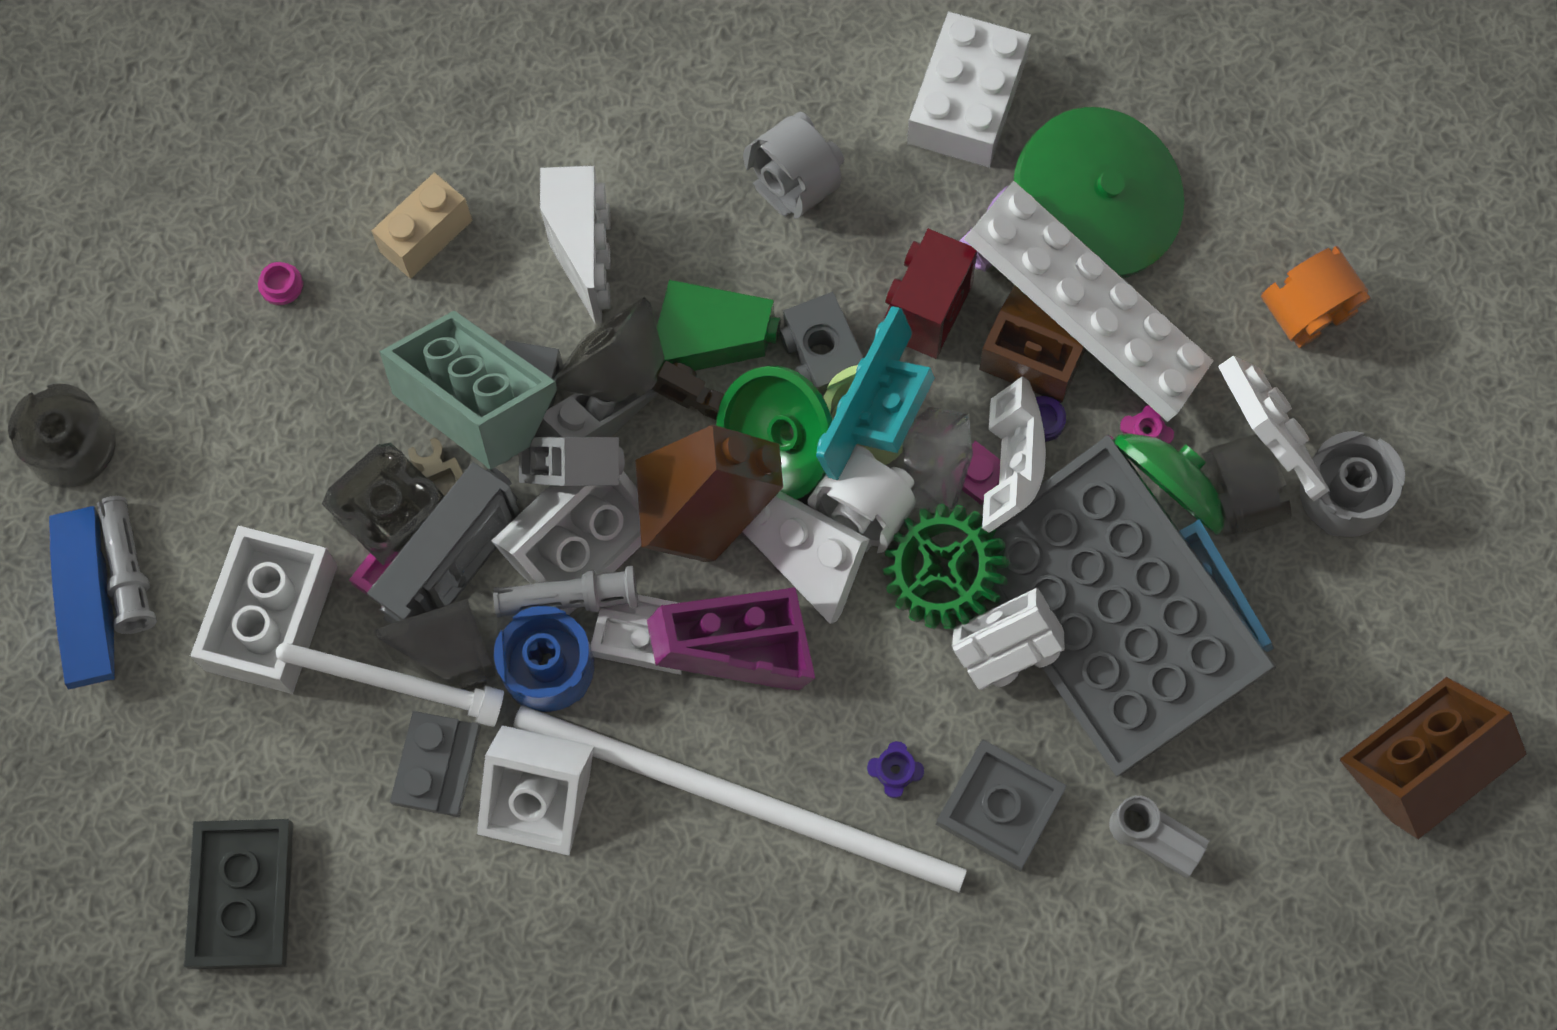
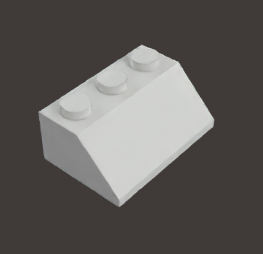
(573, 532)

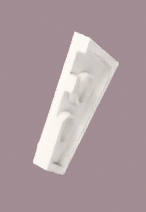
(809, 551)

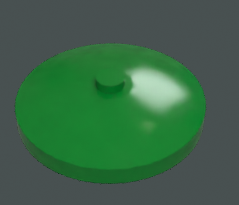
(1106, 185)

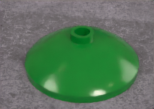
(766, 406)
(1177, 475)

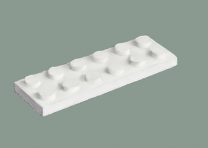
(1089, 300)

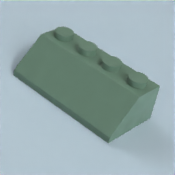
(469, 387)

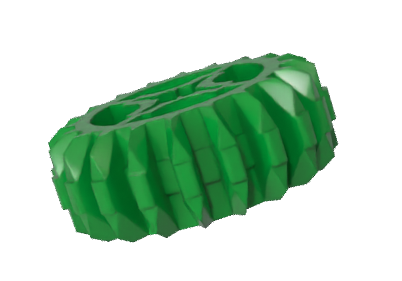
(931, 576)

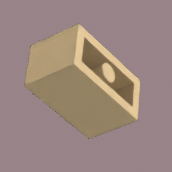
(422, 225)

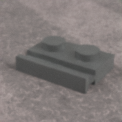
(435, 764)

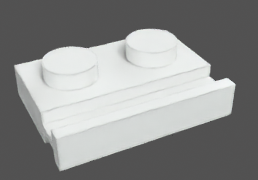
(624, 635)

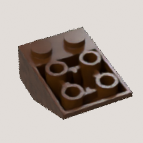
(1031, 346)

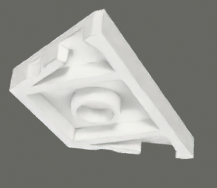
(1267, 415)

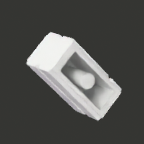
(1009, 640)

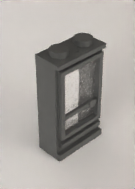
(447, 546)

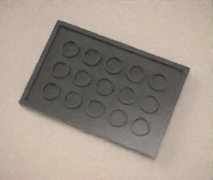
(1139, 612)

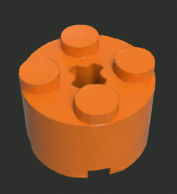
(1316, 295)

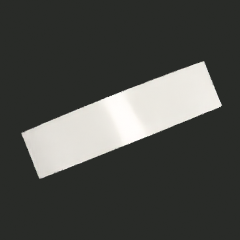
(1023, 453)

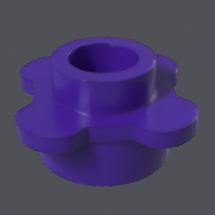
(895, 756)

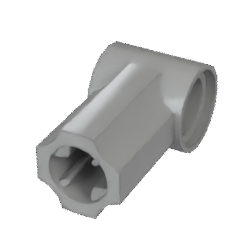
(1162, 837)

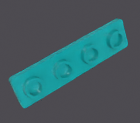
(880, 399)

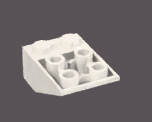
(576, 229)

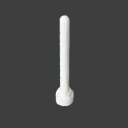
(480, 704)

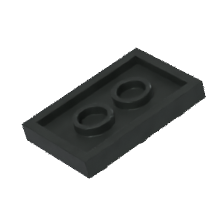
(239, 894)

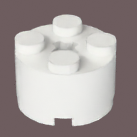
(867, 498)

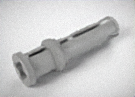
(126, 583)
(589, 592)

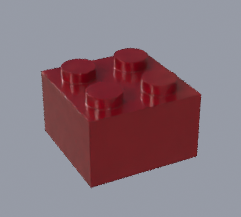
(933, 289)

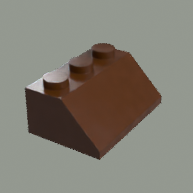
(1435, 756)

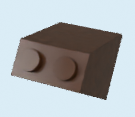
(705, 491)

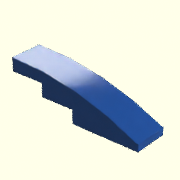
(81, 598)

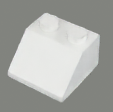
(534, 789)

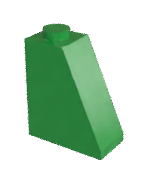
(714, 326)

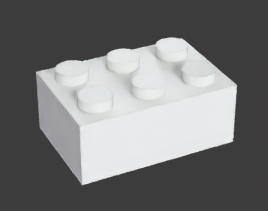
(968, 89)
(263, 598)

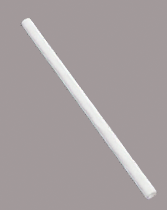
(747, 800)

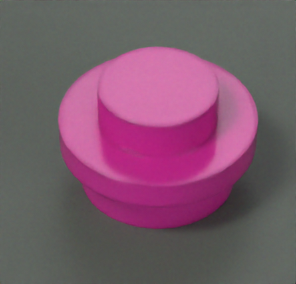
(280, 283)

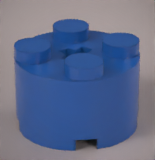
(522, 647)

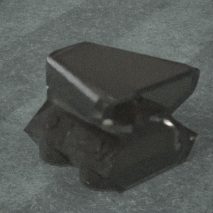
(382, 501)

